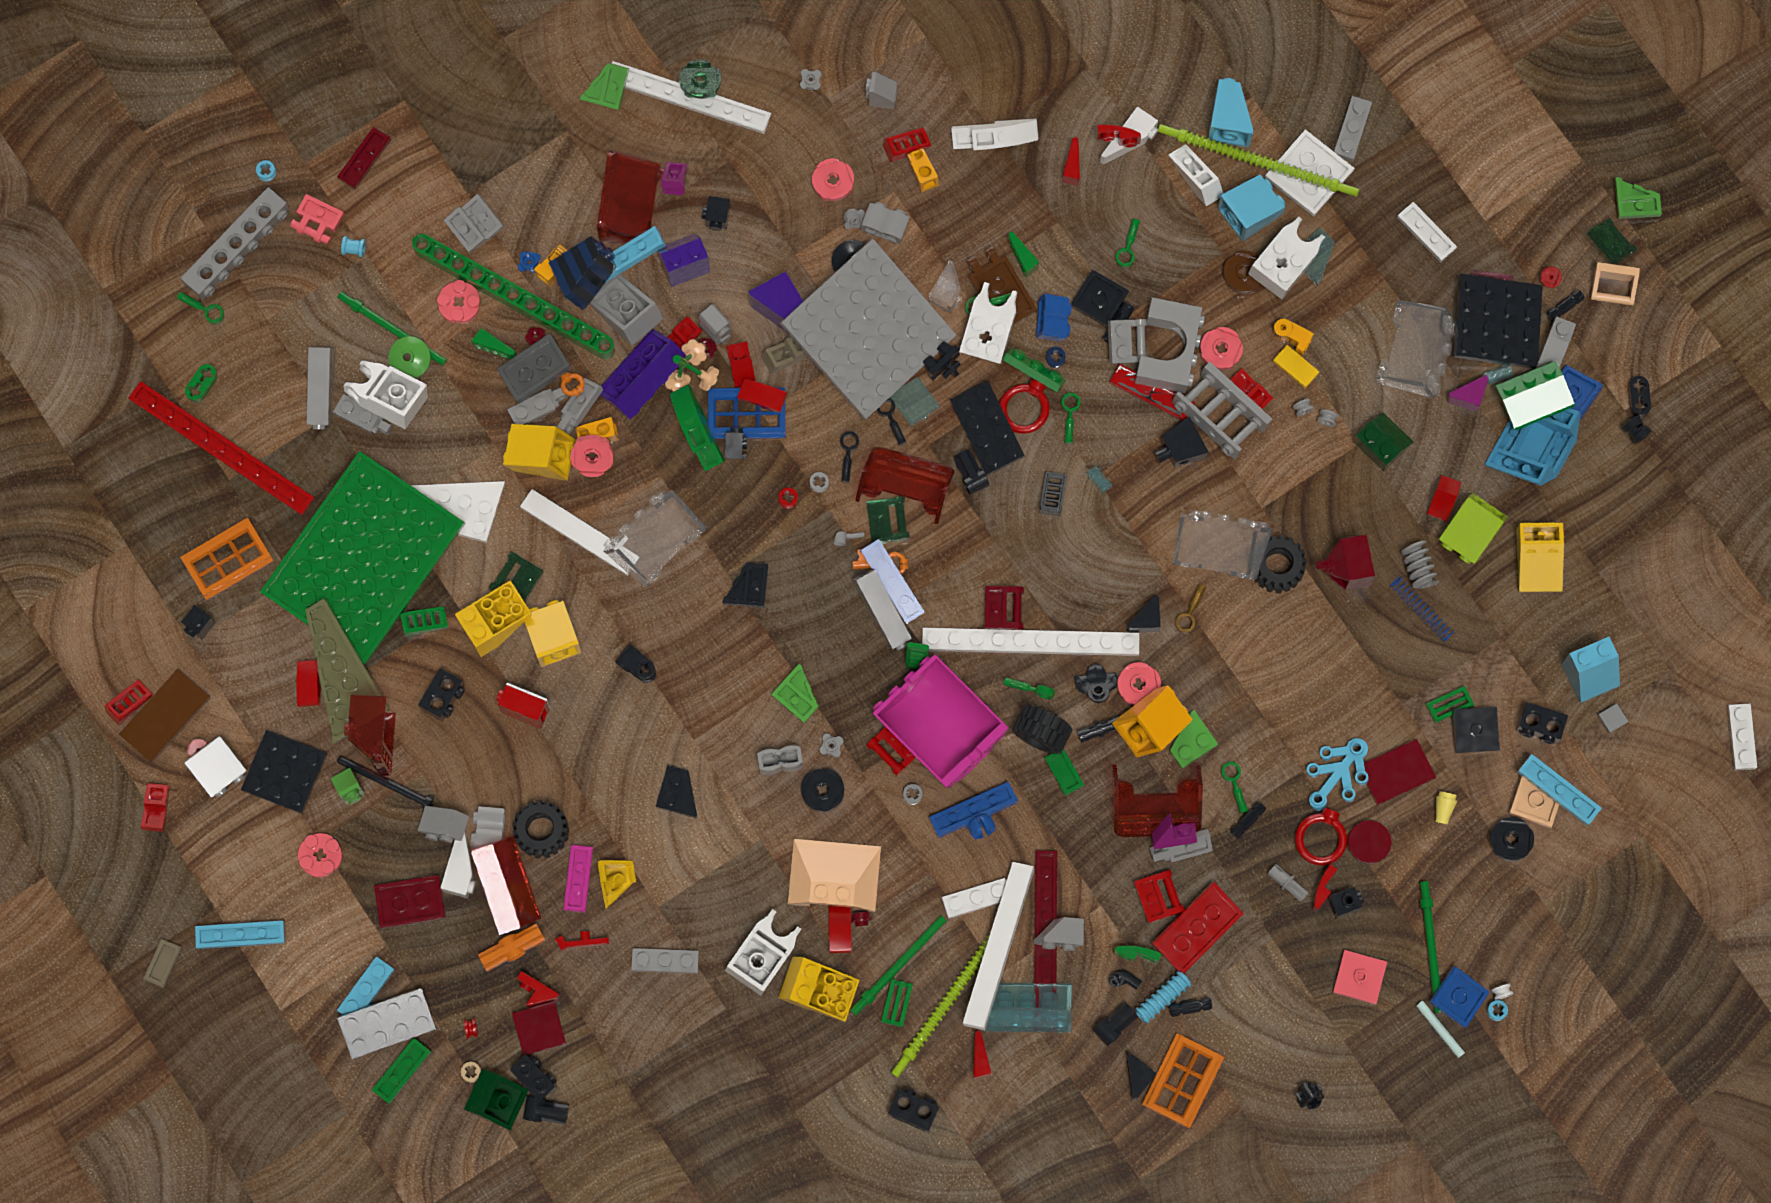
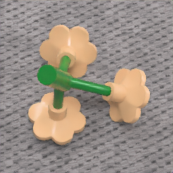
(695, 354)

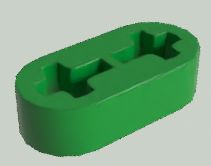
(197, 380)

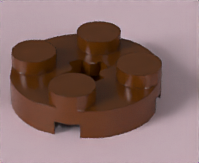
(1234, 279)

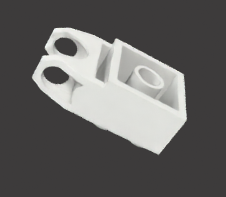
(1289, 253)
(992, 319)
(388, 393)
(765, 947)

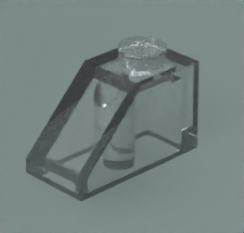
(947, 289)

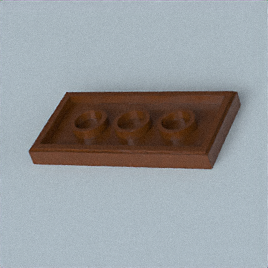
(164, 716)

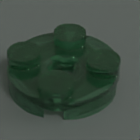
(696, 89)

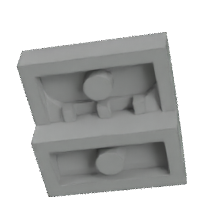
(474, 223)

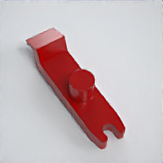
(584, 941)

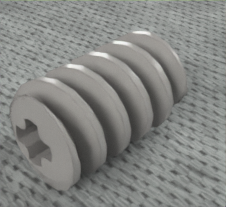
(1418, 565)

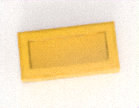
(1296, 366)

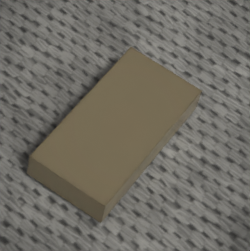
(162, 963)

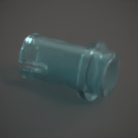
(1499, 374)
(1099, 479)

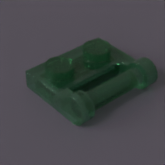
(1611, 241)
(880, 520)
(525, 578)

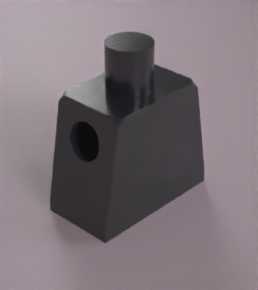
(1182, 445)

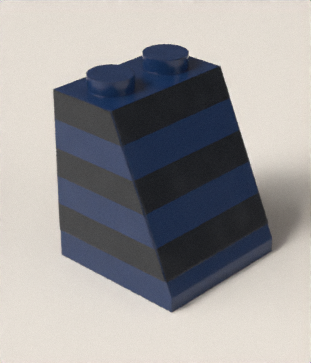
(583, 270)

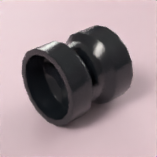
(1636, 429)

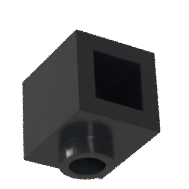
(716, 213)
(197, 623)
(1346, 902)

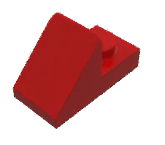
(740, 363)
(541, 994)

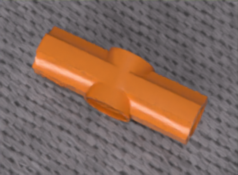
(511, 947)

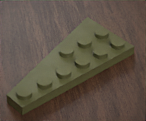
(338, 667)

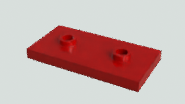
(1197, 928)

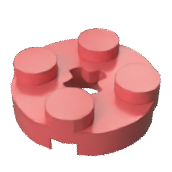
(839, 170)
(446, 301)
(1232, 344)
(598, 445)
(1128, 677)
(327, 865)

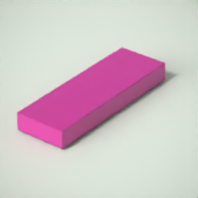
(578, 879)

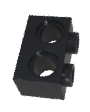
(436, 693)
(1542, 717)
(911, 1115)

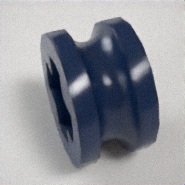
(1050, 361)

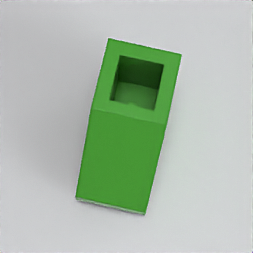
(348, 786)

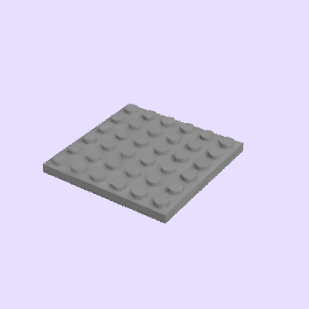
(867, 329)

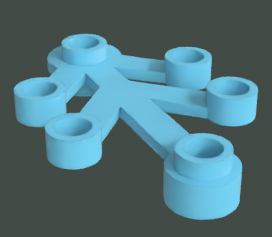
(1339, 770)

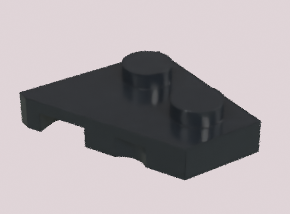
(749, 587)
(677, 793)

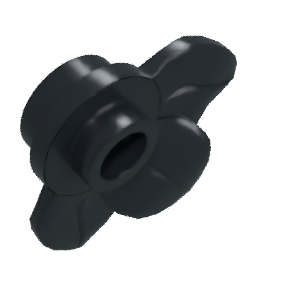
(1096, 680)

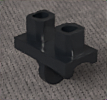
(949, 355)

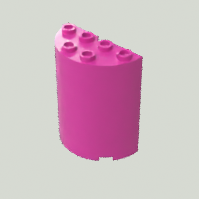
(940, 721)

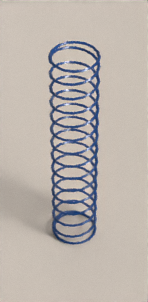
(1395, 582)

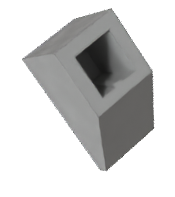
(881, 91)
(1062, 932)

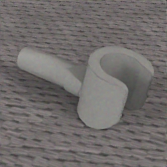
(840, 537)

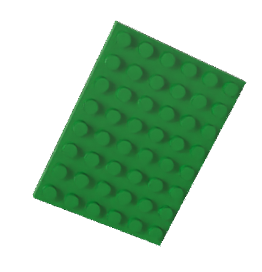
(364, 553)

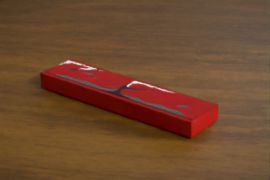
(1160, 398)

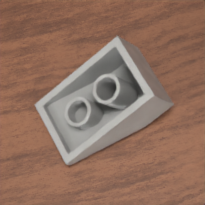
(626, 309)

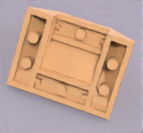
(834, 874)

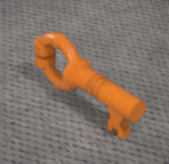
(566, 378)
(863, 564)

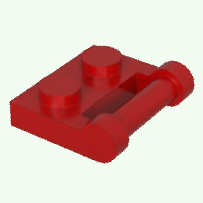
(896, 745)
(1152, 899)

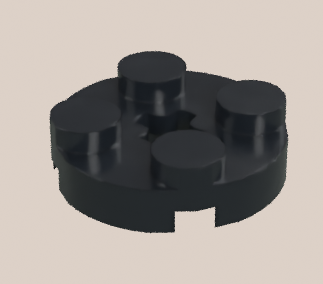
(811, 794)
(1502, 848)

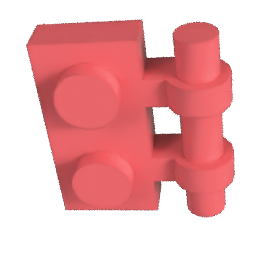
(319, 213)

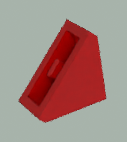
(1444, 498)

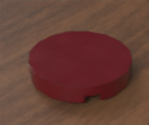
(1369, 842)

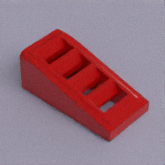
(899, 153)
(1072, 168)
(132, 707)
(981, 1062)

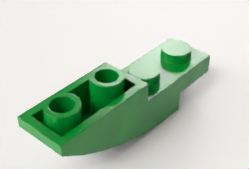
(695, 428)

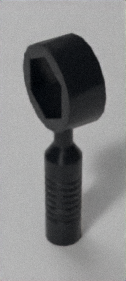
(893, 424)
(847, 461)

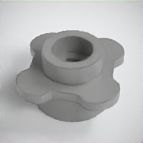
(810, 85)
(853, 218)
(826, 749)

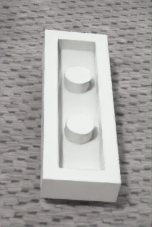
(1426, 232)
(1742, 737)
(974, 898)

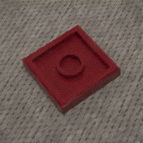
(539, 1028)

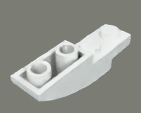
(995, 135)

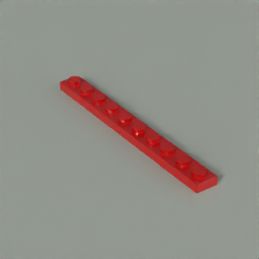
(221, 448)

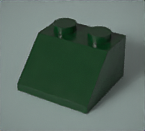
(1382, 441)
(496, 1099)

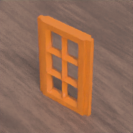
(215, 543)
(1202, 1087)

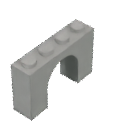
(1174, 373)

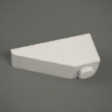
(1138, 121)
(1197, 175)
(459, 871)

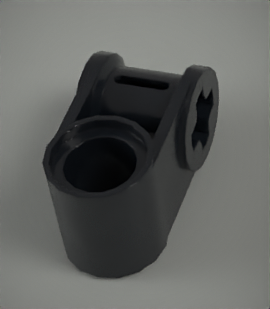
(633, 662)

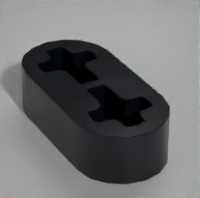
(1644, 396)

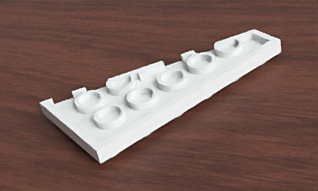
(470, 502)

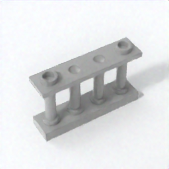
(1226, 391)

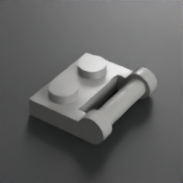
(1121, 341)

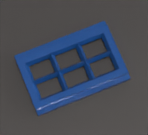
(751, 432)

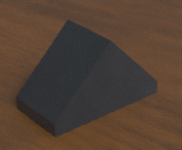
(1147, 619)
(1139, 1076)

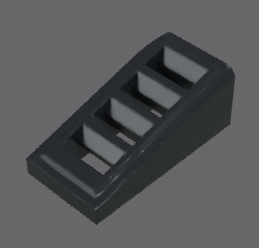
(1047, 509)

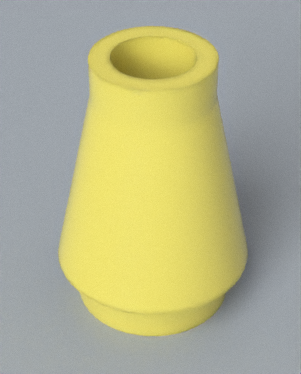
(1444, 807)

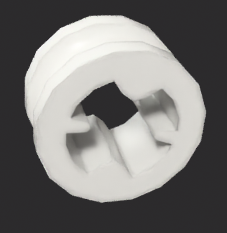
(1502, 991)

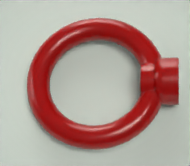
(1035, 389)
(1330, 818)

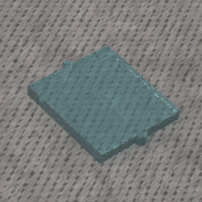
(914, 401)

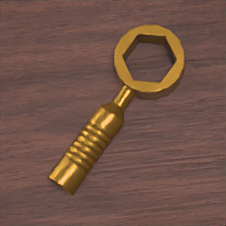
(1192, 606)

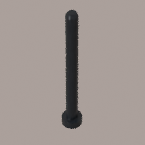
(424, 801)

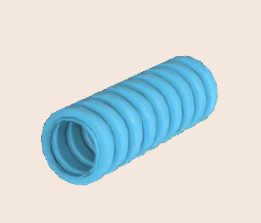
(1163, 997)

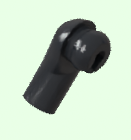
(1124, 977)

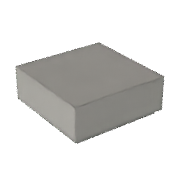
(1612, 718)

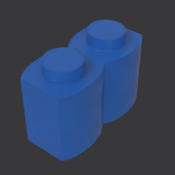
(1053, 317)

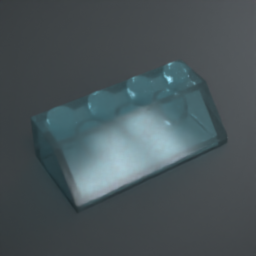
(1017, 1012)

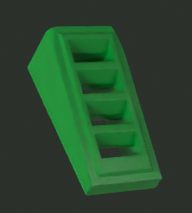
(1026, 260)
(489, 343)
(425, 628)
(916, 654)

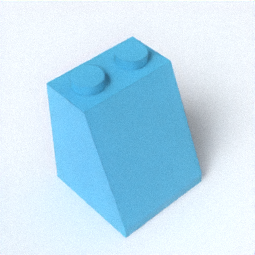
(1230, 115)
(1251, 206)
(1593, 669)

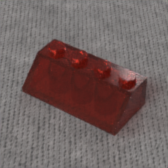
(506, 884)

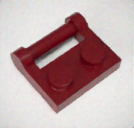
(997, 607)

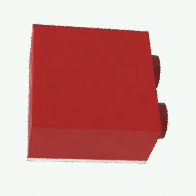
(523, 705)

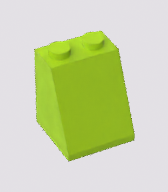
(1472, 528)

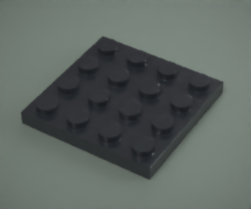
(1498, 321)

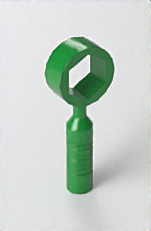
(1130, 240)
(994, 301)
(198, 306)
(1069, 424)
(1040, 691)
(1236, 790)

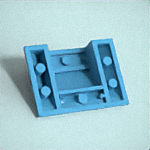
(1537, 450)

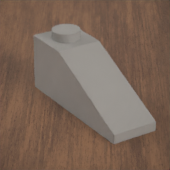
(1556, 342)

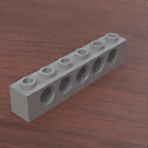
(236, 232)

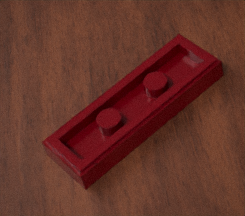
(364, 158)

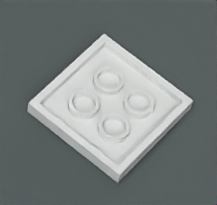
(1316, 157)

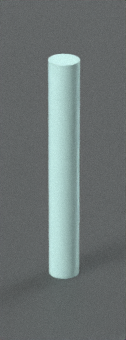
(1440, 1029)

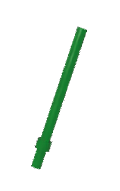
(358, 307)
(1426, 904)
(869, 996)

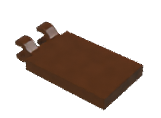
(1002, 281)

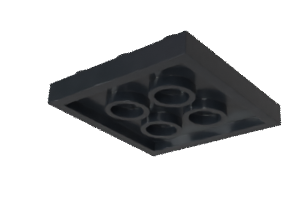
(284, 772)

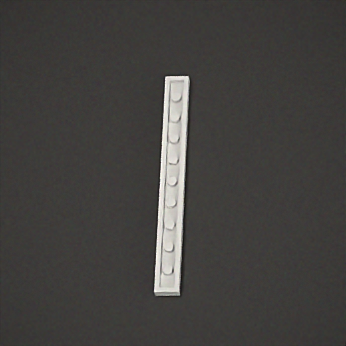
(1031, 641)

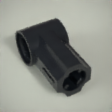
(973, 477)
(1110, 1028)
(545, 1111)

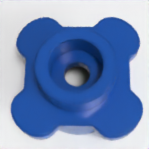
(528, 256)

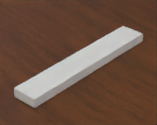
(568, 526)

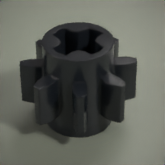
(1309, 1095)

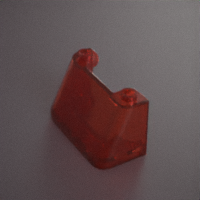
(627, 197)

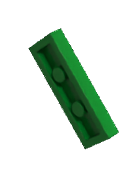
(1034, 369)
(401, 1071)

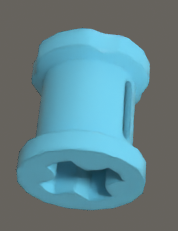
(353, 246)

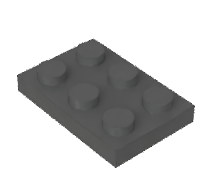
(534, 368)

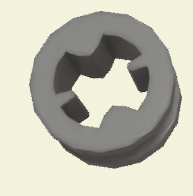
(1303, 407)
(1327, 418)
(820, 475)
(911, 801)

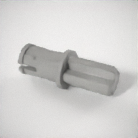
(1287, 882)

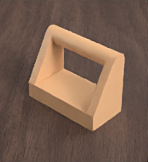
(1615, 272)

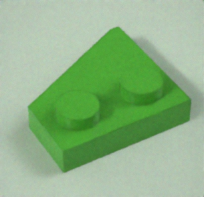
(608, 87)
(1635, 201)
(796, 695)
(1192, 742)

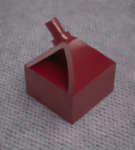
(1349, 563)

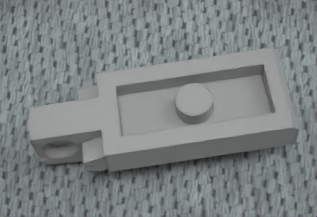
(536, 406)
(578, 406)
(360, 417)
(1184, 851)

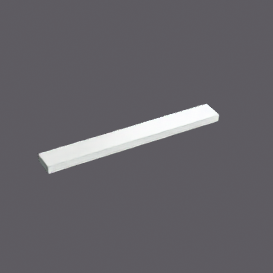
(715, 107)
(998, 946)

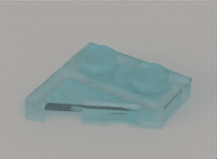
(1317, 267)

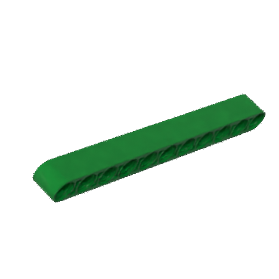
(519, 304)

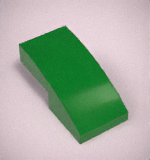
(1130, 952)

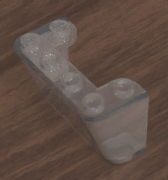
(1418, 349)
(653, 537)
(1221, 543)

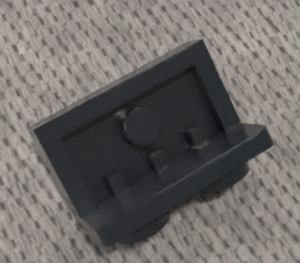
(533, 1078)

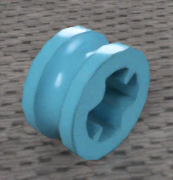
(261, 165)
(1490, 1009)

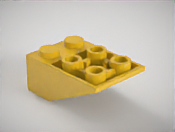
(1540, 557)
(493, 618)
(818, 988)

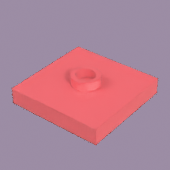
(1360, 977)

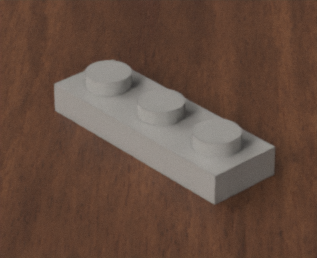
(1352, 128)
(665, 961)

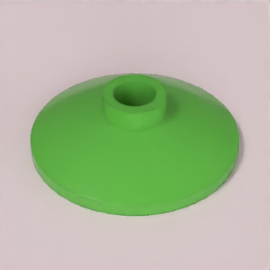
(419, 354)

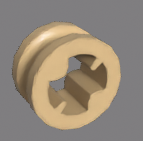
(464, 1072)

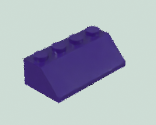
(641, 374)

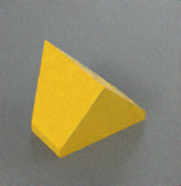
(615, 878)

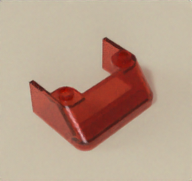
(906, 477)
(372, 731)
(1142, 813)

